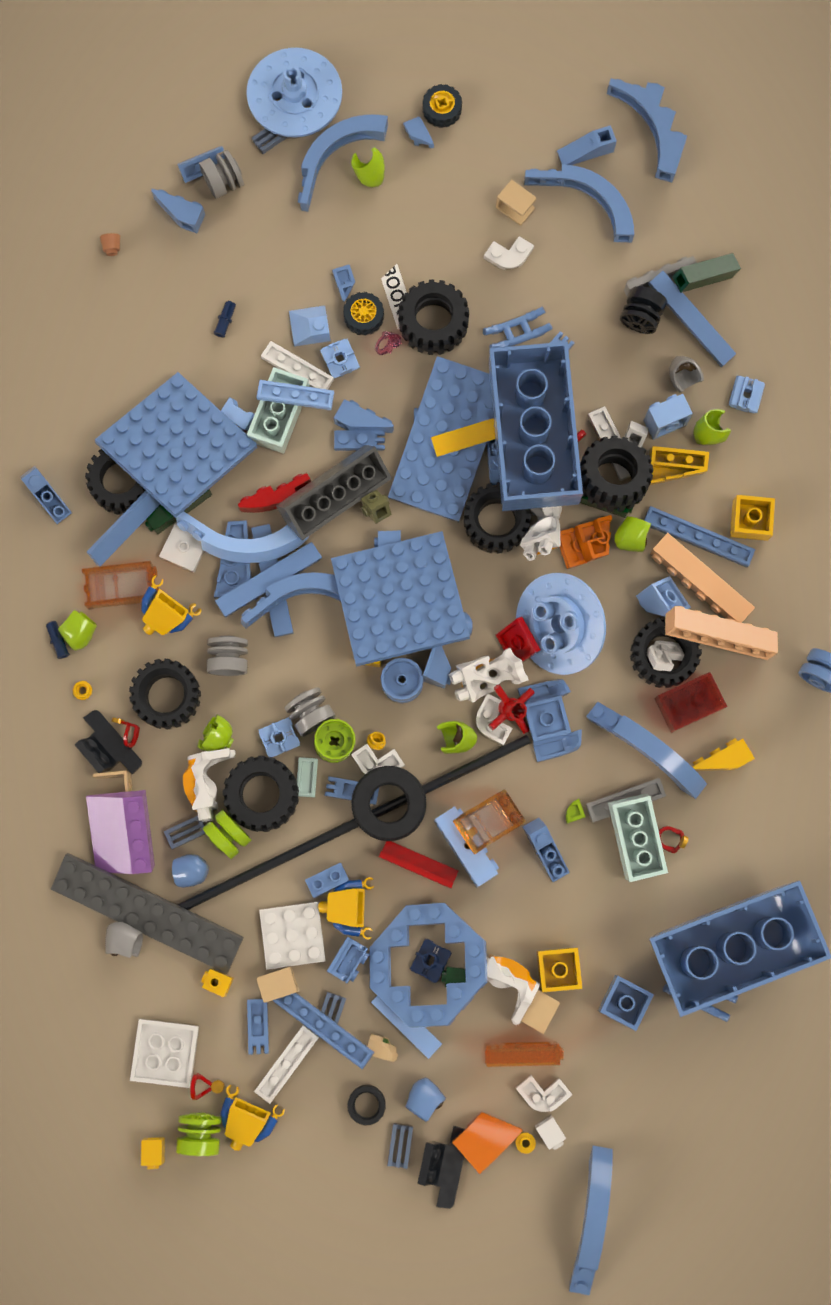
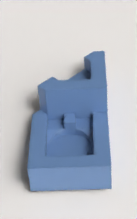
(418, 132)
(344, 280)

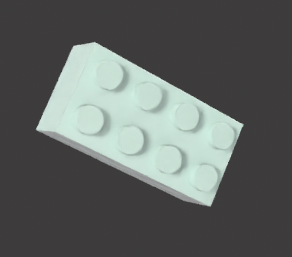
(275, 421)
(637, 837)

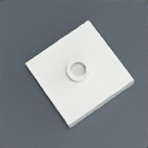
(182, 549)

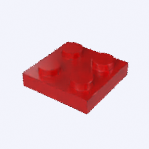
(519, 639)

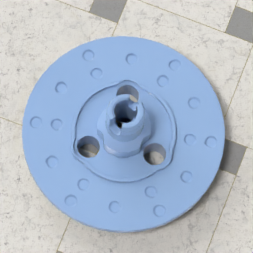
(299, 80)
(571, 620)

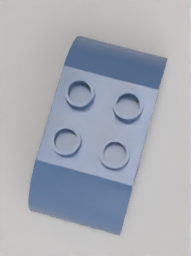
(739, 947)

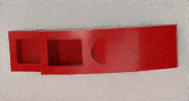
(267, 499)

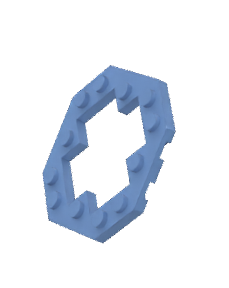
(458, 994)

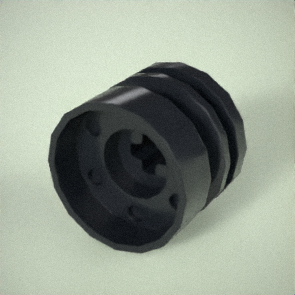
(643, 310)

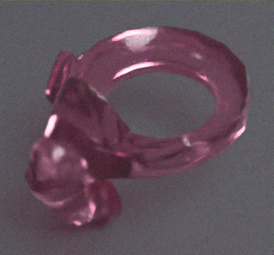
(394, 341)

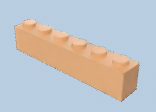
(701, 579)
(721, 633)

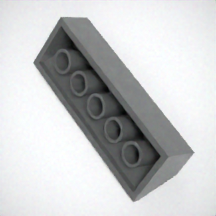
(334, 491)

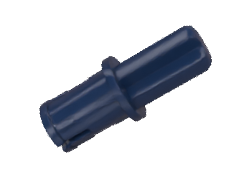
(225, 319)
(57, 640)

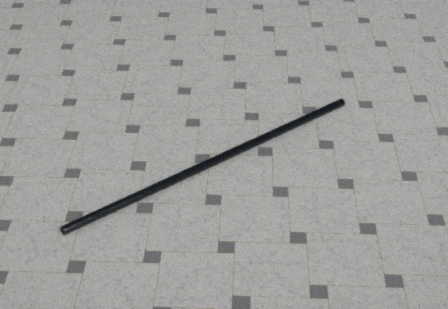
(351, 825)

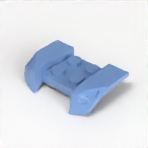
(549, 720)

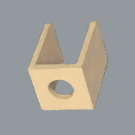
(515, 202)
(127, 778)
(277, 984)
(540, 1012)

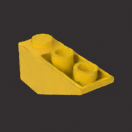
(730, 758)

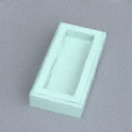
(307, 776)

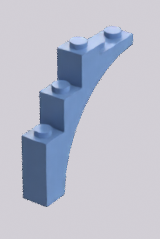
(659, 119)

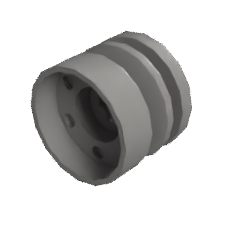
(221, 174)
(227, 656)
(308, 709)

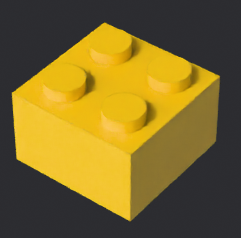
(752, 517)
(559, 969)

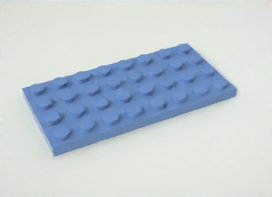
(452, 400)

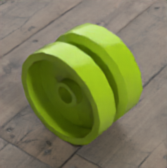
(224, 836)

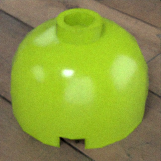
(216, 735)

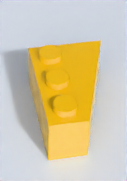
(676, 463)

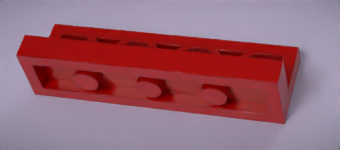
(418, 864)

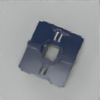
(420, 963)

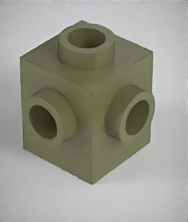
(376, 506)

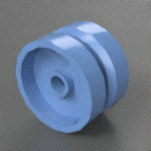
(818, 669)
(392, 674)

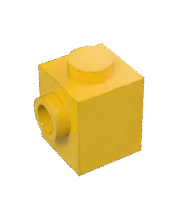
(217, 982)
(153, 1152)

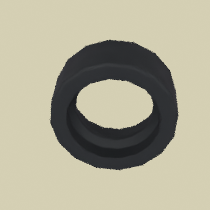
(381, 1109)

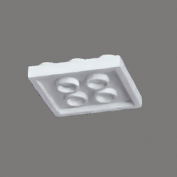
(292, 935)
(164, 1053)

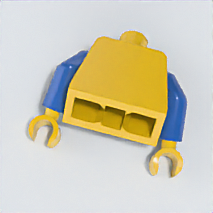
(163, 612)
(346, 907)
(245, 1121)

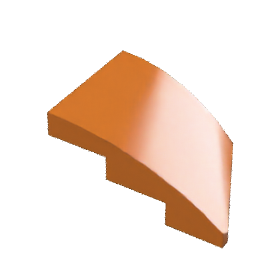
(586, 542)
(485, 1140)

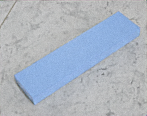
(295, 395)
(419, 1036)

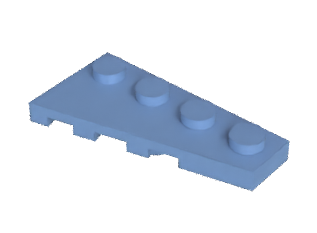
(233, 573)

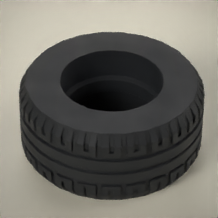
(415, 803)

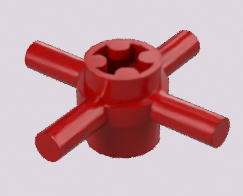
(511, 709)

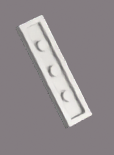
(293, 364)
(605, 427)
(286, 1064)

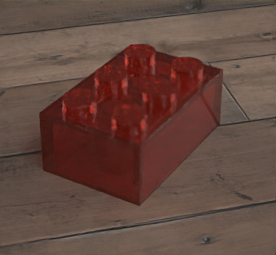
(690, 702)

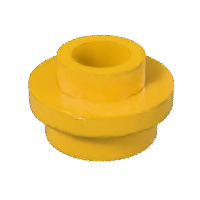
(82, 684)
(376, 740)
(525, 1136)

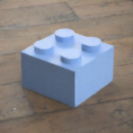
(667, 416)

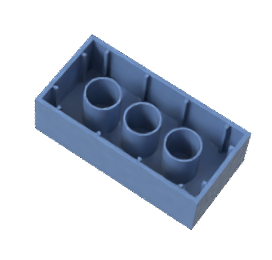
(535, 426)

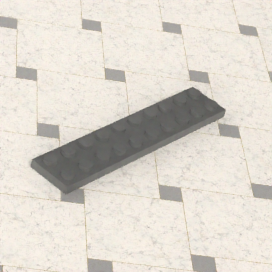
(147, 913)

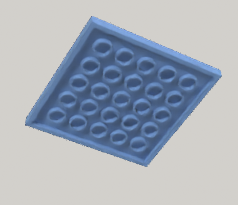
(176, 444)
(400, 598)

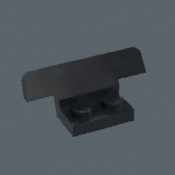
(106, 747)
(442, 1168)

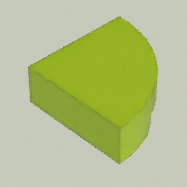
(574, 811)

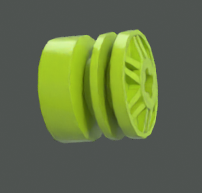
(338, 730)
(198, 1138)

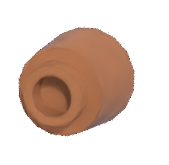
(110, 243)

